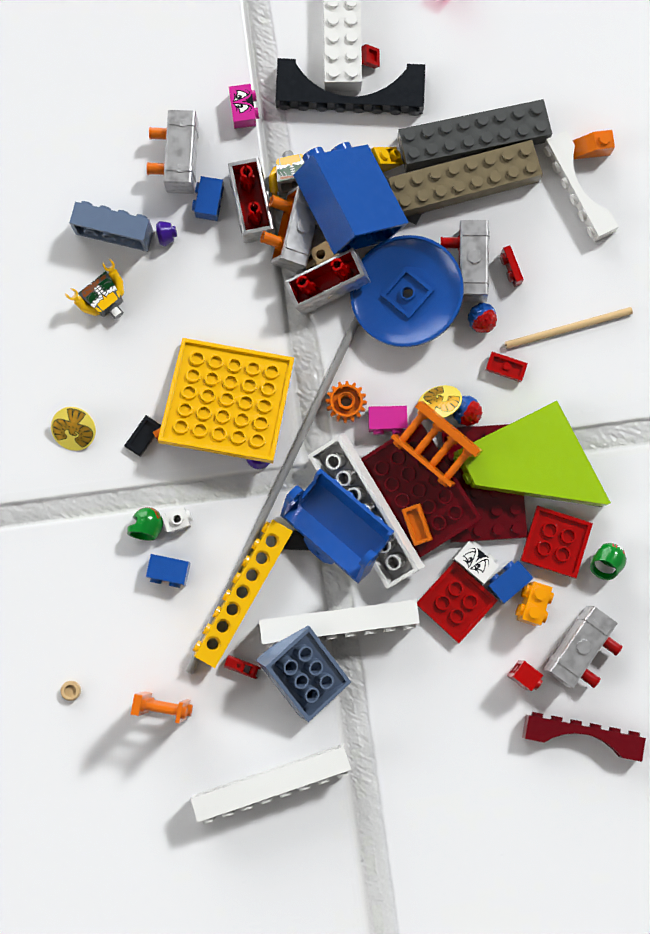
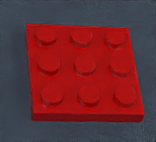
(556, 542)
(456, 602)

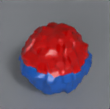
(482, 318)
(468, 412)

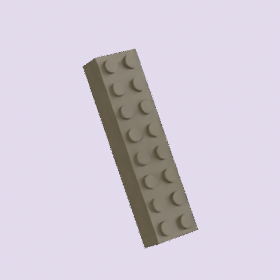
(466, 178)

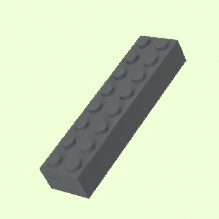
(473, 134)

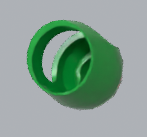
(148, 524)
(610, 555)

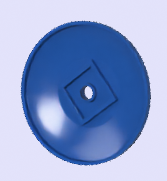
(414, 265)

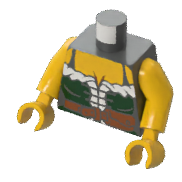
(101, 295)

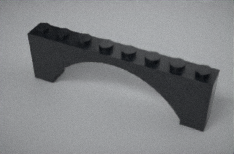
(300, 93)

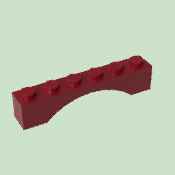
(624, 745)

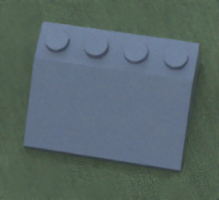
(304, 672)

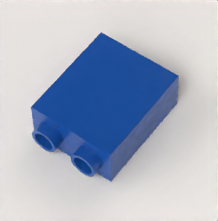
(349, 197)

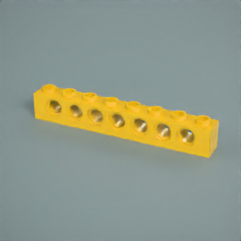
(281, 536)

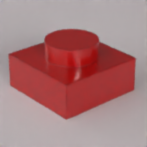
(370, 56)

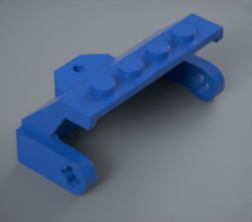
(336, 525)

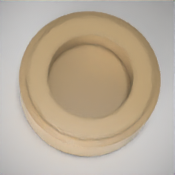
(70, 690)

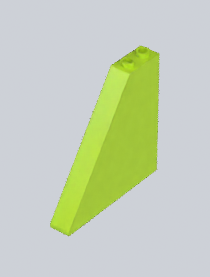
(535, 459)

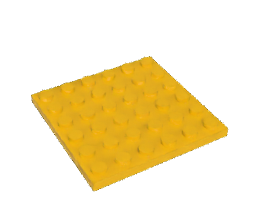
(226, 400)

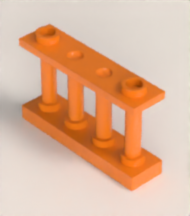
(439, 425)
(144, 702)

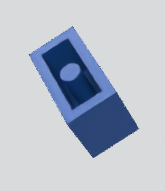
(208, 198)
(168, 570)
(509, 582)

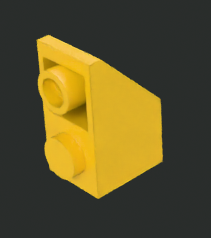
(387, 157)

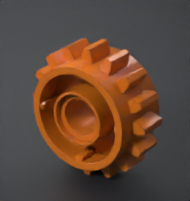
(346, 412)

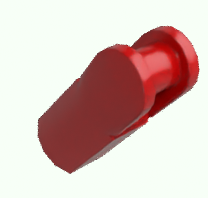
(238, 665)

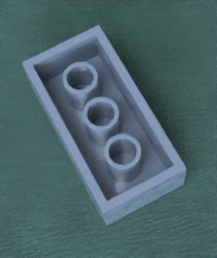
(111, 226)

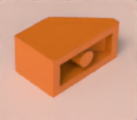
(594, 145)

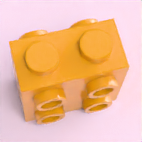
(534, 603)

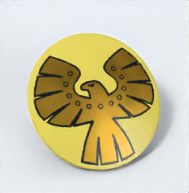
(443, 399)
(73, 428)

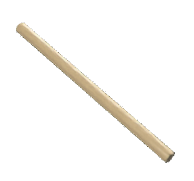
(569, 327)

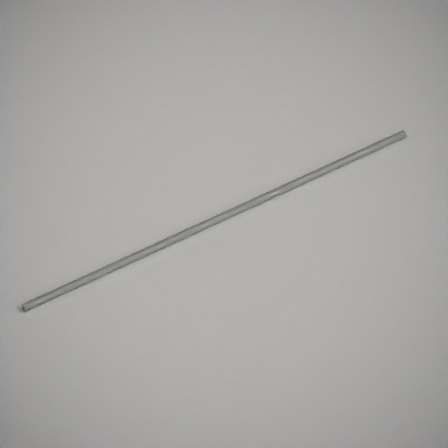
(287, 466)

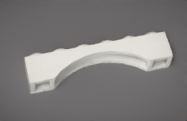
(597, 218)

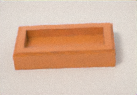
(417, 524)

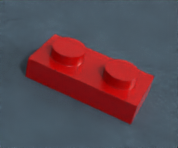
(514, 274)
(506, 366)

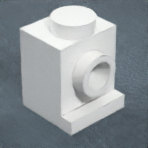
(172, 526)

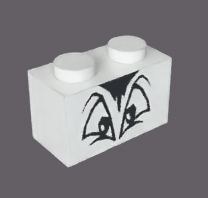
(476, 562)

